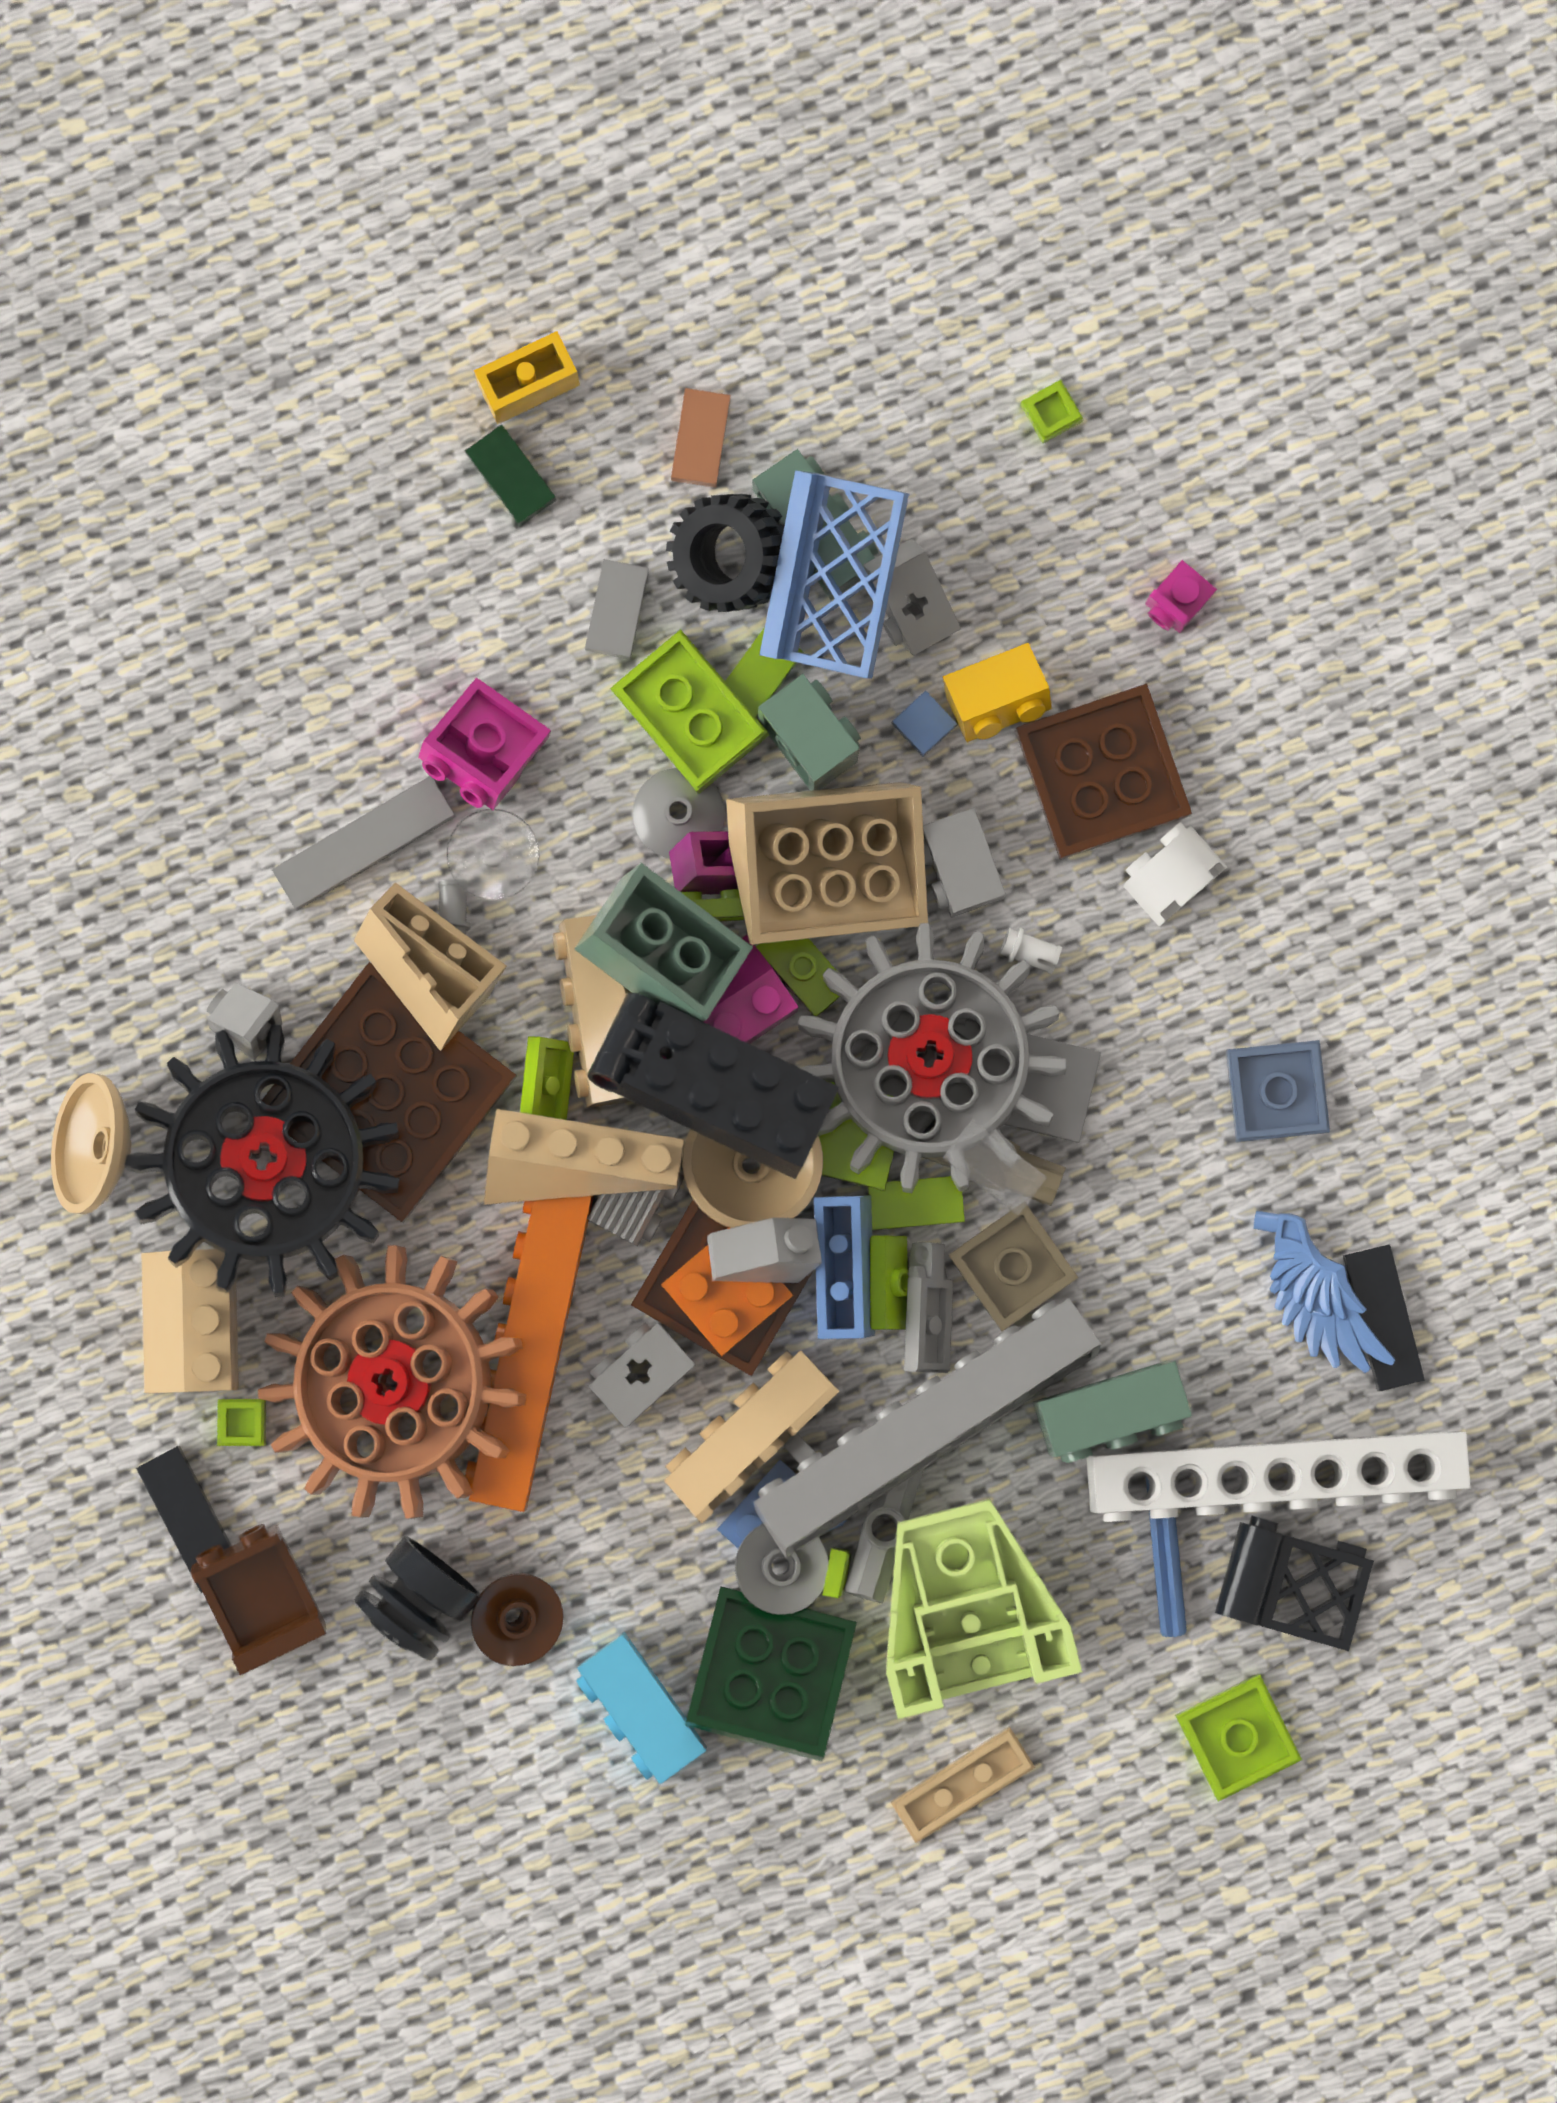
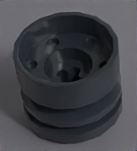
(417, 1598)

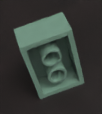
(663, 945)
(1113, 1411)

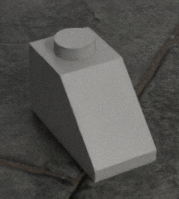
(244, 1017)
(765, 1251)

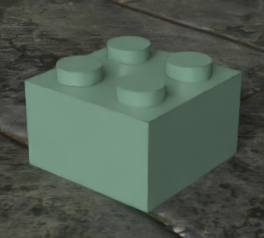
(809, 732)

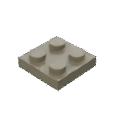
(1013, 1267)

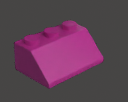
(753, 1001)

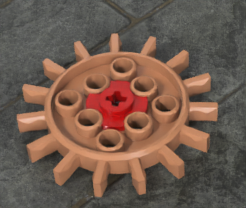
(379, 1408)

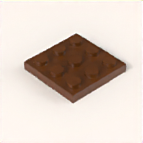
(1103, 771)
(655, 1301)

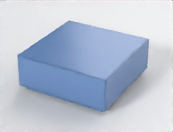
(924, 723)

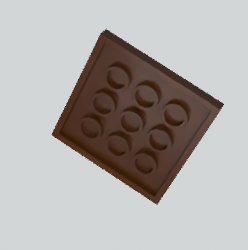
(426, 1091)

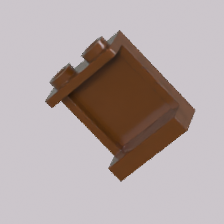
(258, 1597)

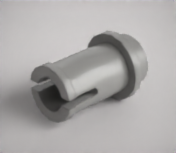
(453, 904)

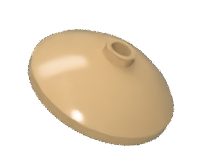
(89, 1144)
(739, 1198)

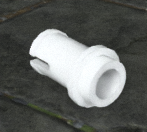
(1031, 949)

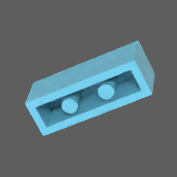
(640, 1709)

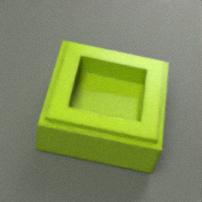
(1051, 411)
(241, 1422)
(837, 1572)

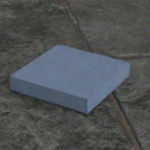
(1277, 1091)

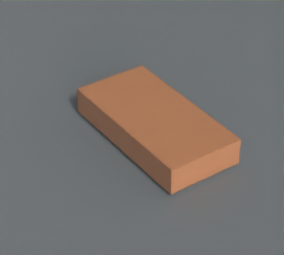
(700, 437)

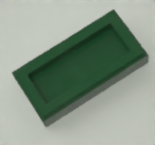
(510, 475)

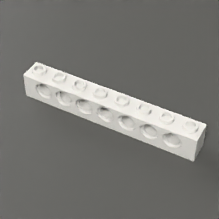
(1443, 1452)

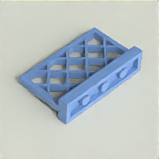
(796, 566)

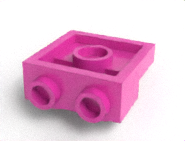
(482, 745)

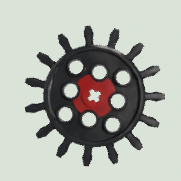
(231, 1155)

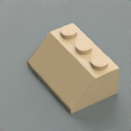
(188, 1325)

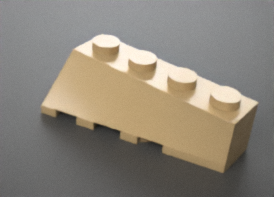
(593, 1003)
(564, 1158)
(750, 1435)

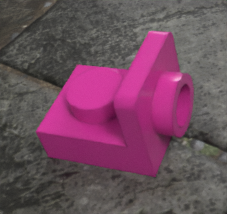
(1179, 598)

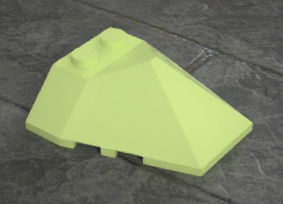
(968, 1611)

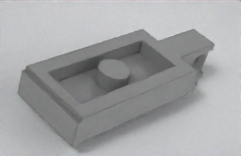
(928, 1310)

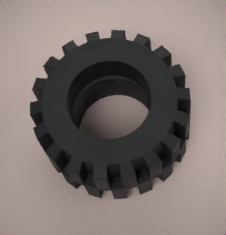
(696, 559)

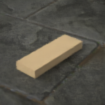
(962, 1784)

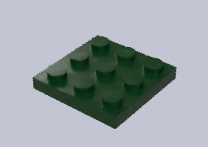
(771, 1676)

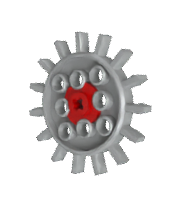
(901, 1054)

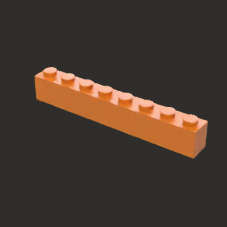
(538, 1316)

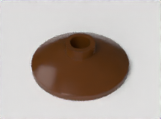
(528, 1636)

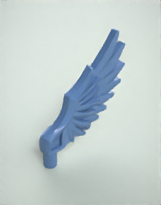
(1318, 1295)

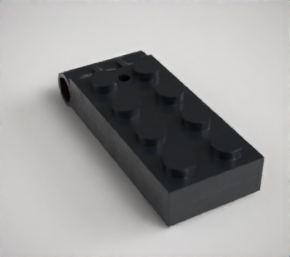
(713, 1083)

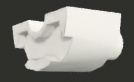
(1173, 874)

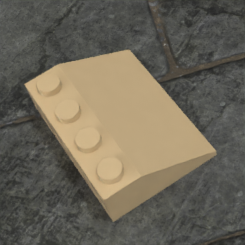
(829, 861)

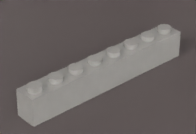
(926, 1427)

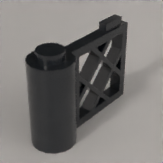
(1258, 1571)

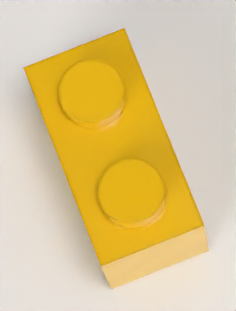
(527, 377)
(997, 693)

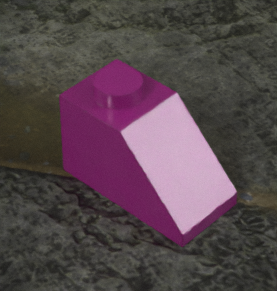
(703, 863)

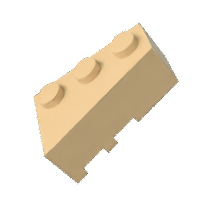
(427, 963)

